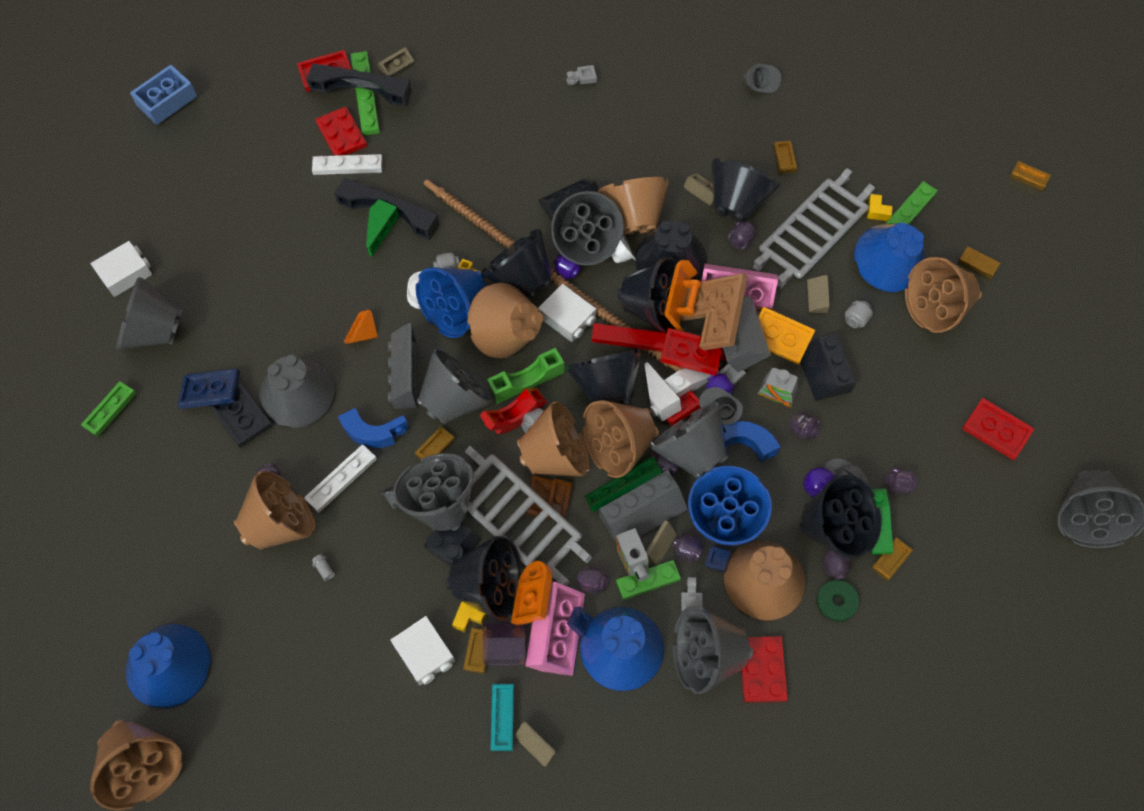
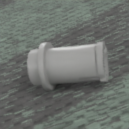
(323, 567)

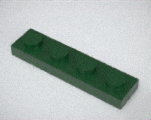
(620, 486)

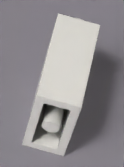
(121, 268)
(568, 313)
(423, 651)

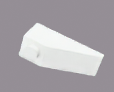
(686, 380)
(662, 398)

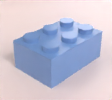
(163, 94)

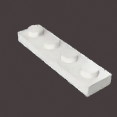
(347, 164)
(340, 478)

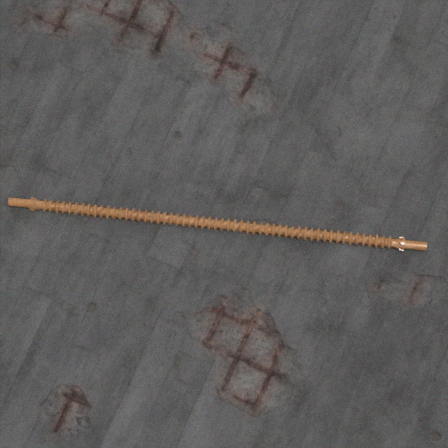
(491, 230)

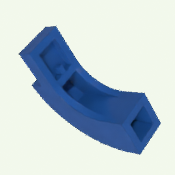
(371, 435)
(753, 436)

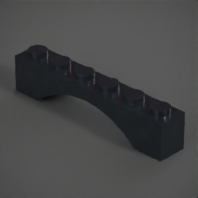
(328, 78)
(356, 195)

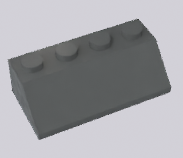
(750, 340)
(403, 368)
(644, 507)

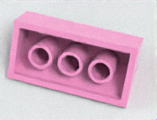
(759, 285)
(551, 640)

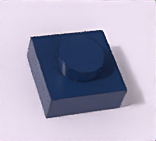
(718, 559)
(579, 621)

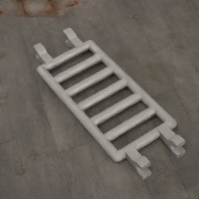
(831, 240)
(533, 497)

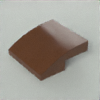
(553, 491)

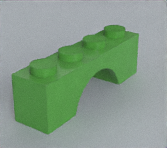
(508, 385)

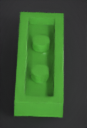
(108, 409)
(658, 577)

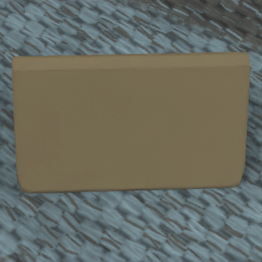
(396, 62)
(700, 187)
(818, 294)
(660, 543)
(535, 744)

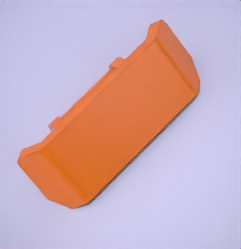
(681, 282)

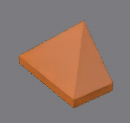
(362, 328)

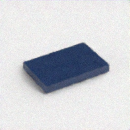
(209, 388)

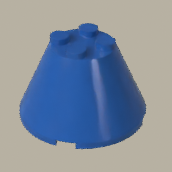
(888, 255)
(447, 296)
(729, 505)
(622, 649)
(168, 666)

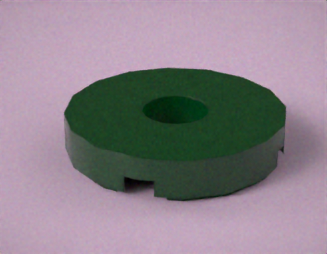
(840, 589)

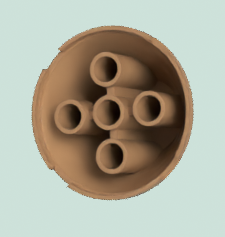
(639, 202)
(940, 294)
(502, 320)
(617, 435)
(554, 445)
(273, 513)
(764, 580)
(133, 765)

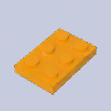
(784, 335)

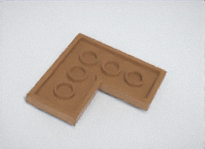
(721, 304)

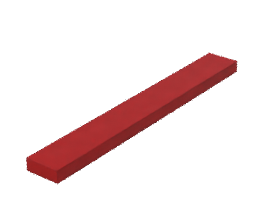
(631, 338)

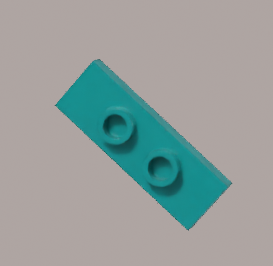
(502, 717)

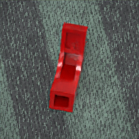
(512, 416)

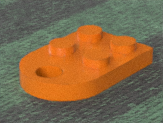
(532, 594)

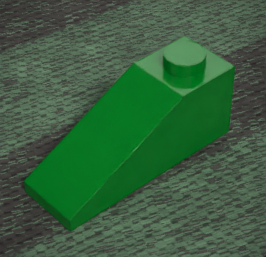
(381, 220)
(885, 542)

